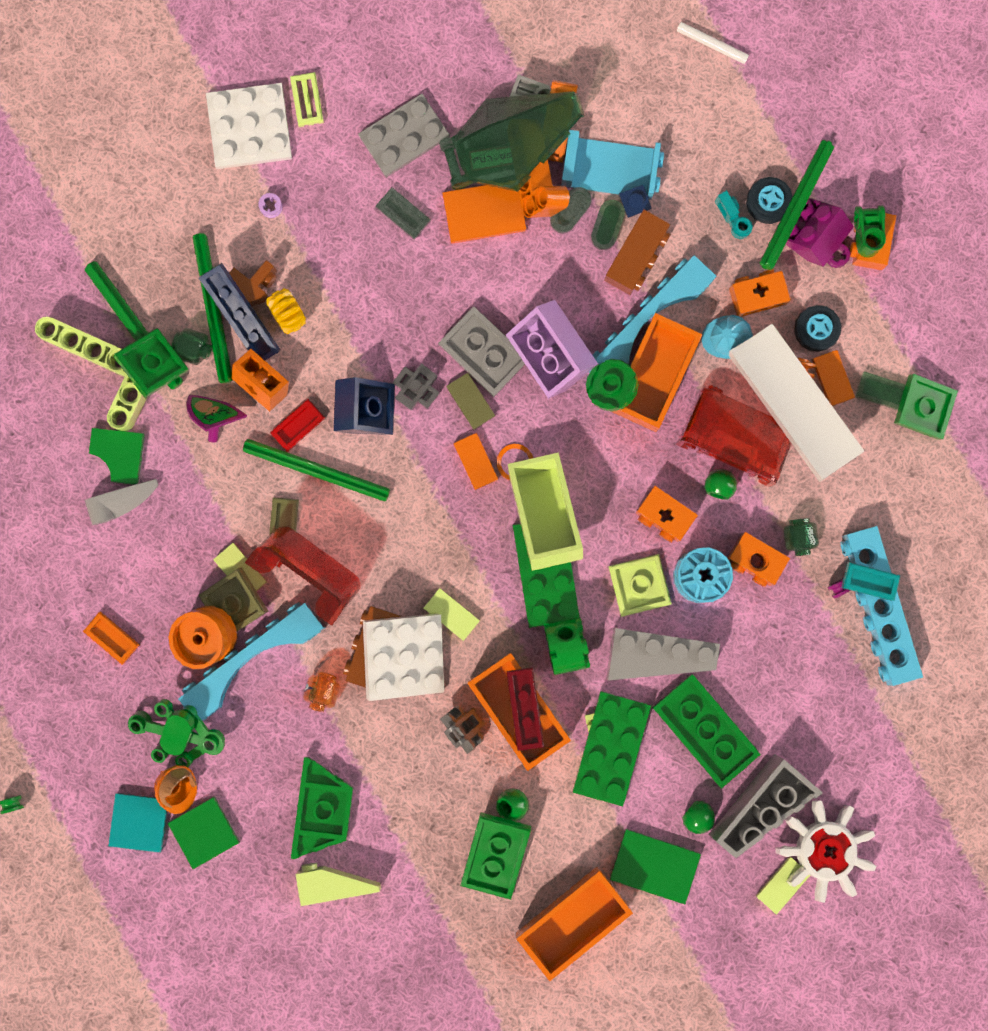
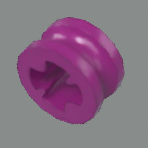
(846, 253)
(837, 590)

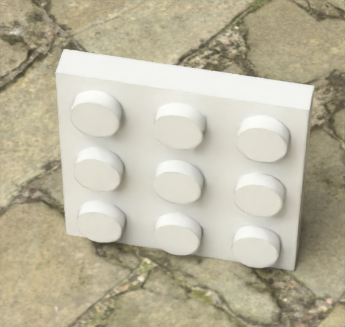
(248, 126)
(403, 656)

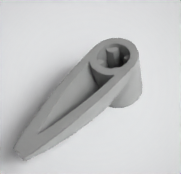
(118, 502)

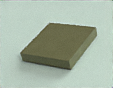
(236, 597)

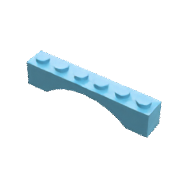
(686, 285)
(296, 628)

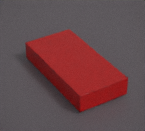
(297, 425)

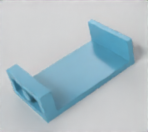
(610, 166)

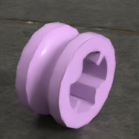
(262, 205)

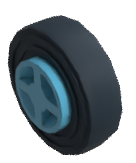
(774, 192)
(824, 321)

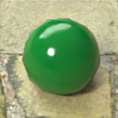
(721, 484)
(512, 804)
(699, 818)

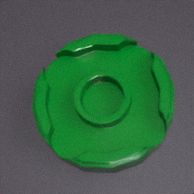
(612, 385)

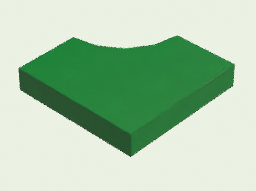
(120, 452)

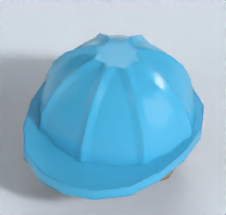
(725, 334)

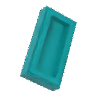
(870, 581)

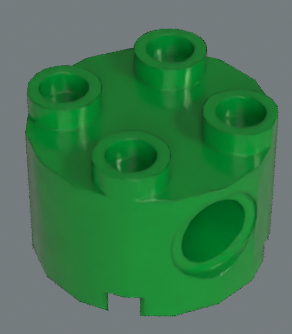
(567, 645)

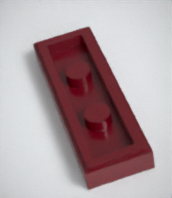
(525, 709)

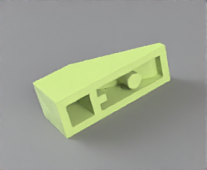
(328, 884)

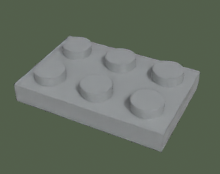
(403, 135)
(482, 351)

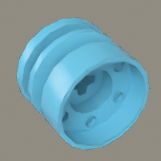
(688, 580)

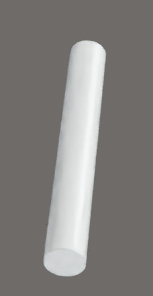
(712, 42)

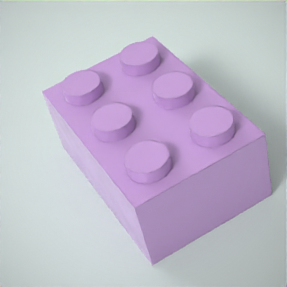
(551, 349)

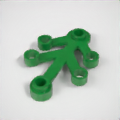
(200, 738)

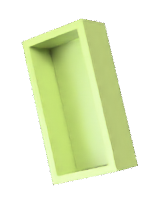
(545, 511)

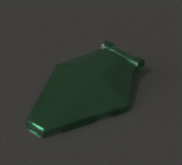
(510, 139)

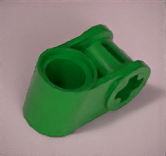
(869, 224)

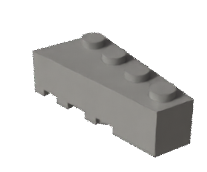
(648, 654)
(763, 806)

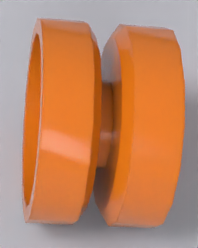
(202, 637)

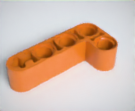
(540, 197)

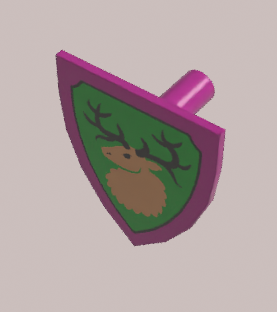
(211, 414)

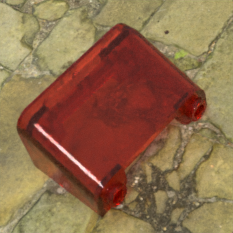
(736, 435)
(313, 565)

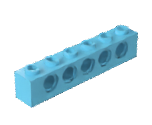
(908, 666)

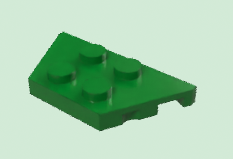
(321, 810)

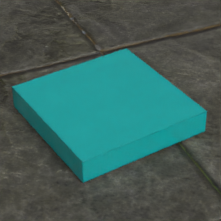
(137, 823)

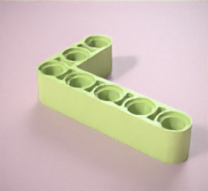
(106, 360)

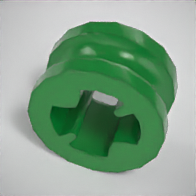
(11, 804)

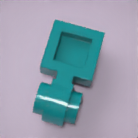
(729, 209)

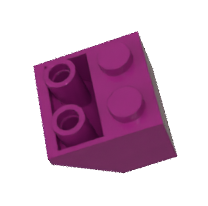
(819, 231)

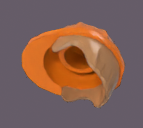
(175, 789)

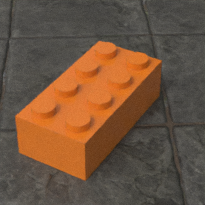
(659, 370)
(493, 693)
(573, 923)

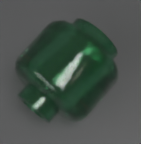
(192, 346)
(801, 536)

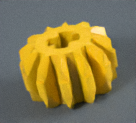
(286, 311)

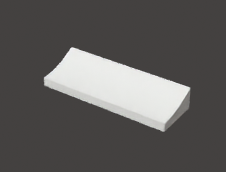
(795, 402)

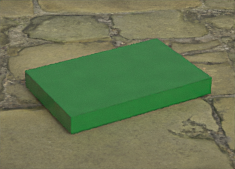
(495, 855)
(655, 866)

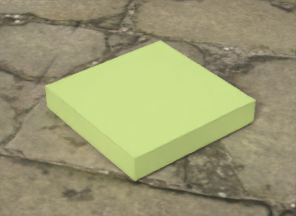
(640, 585)

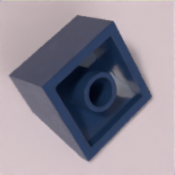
(363, 406)

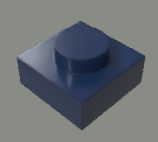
(635, 201)

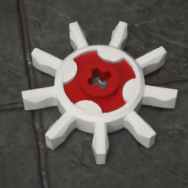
(811, 850)

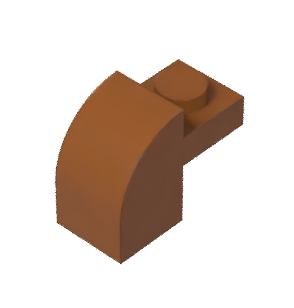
(253, 287)

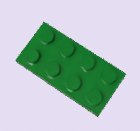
(546, 591)
(706, 731)
(611, 748)

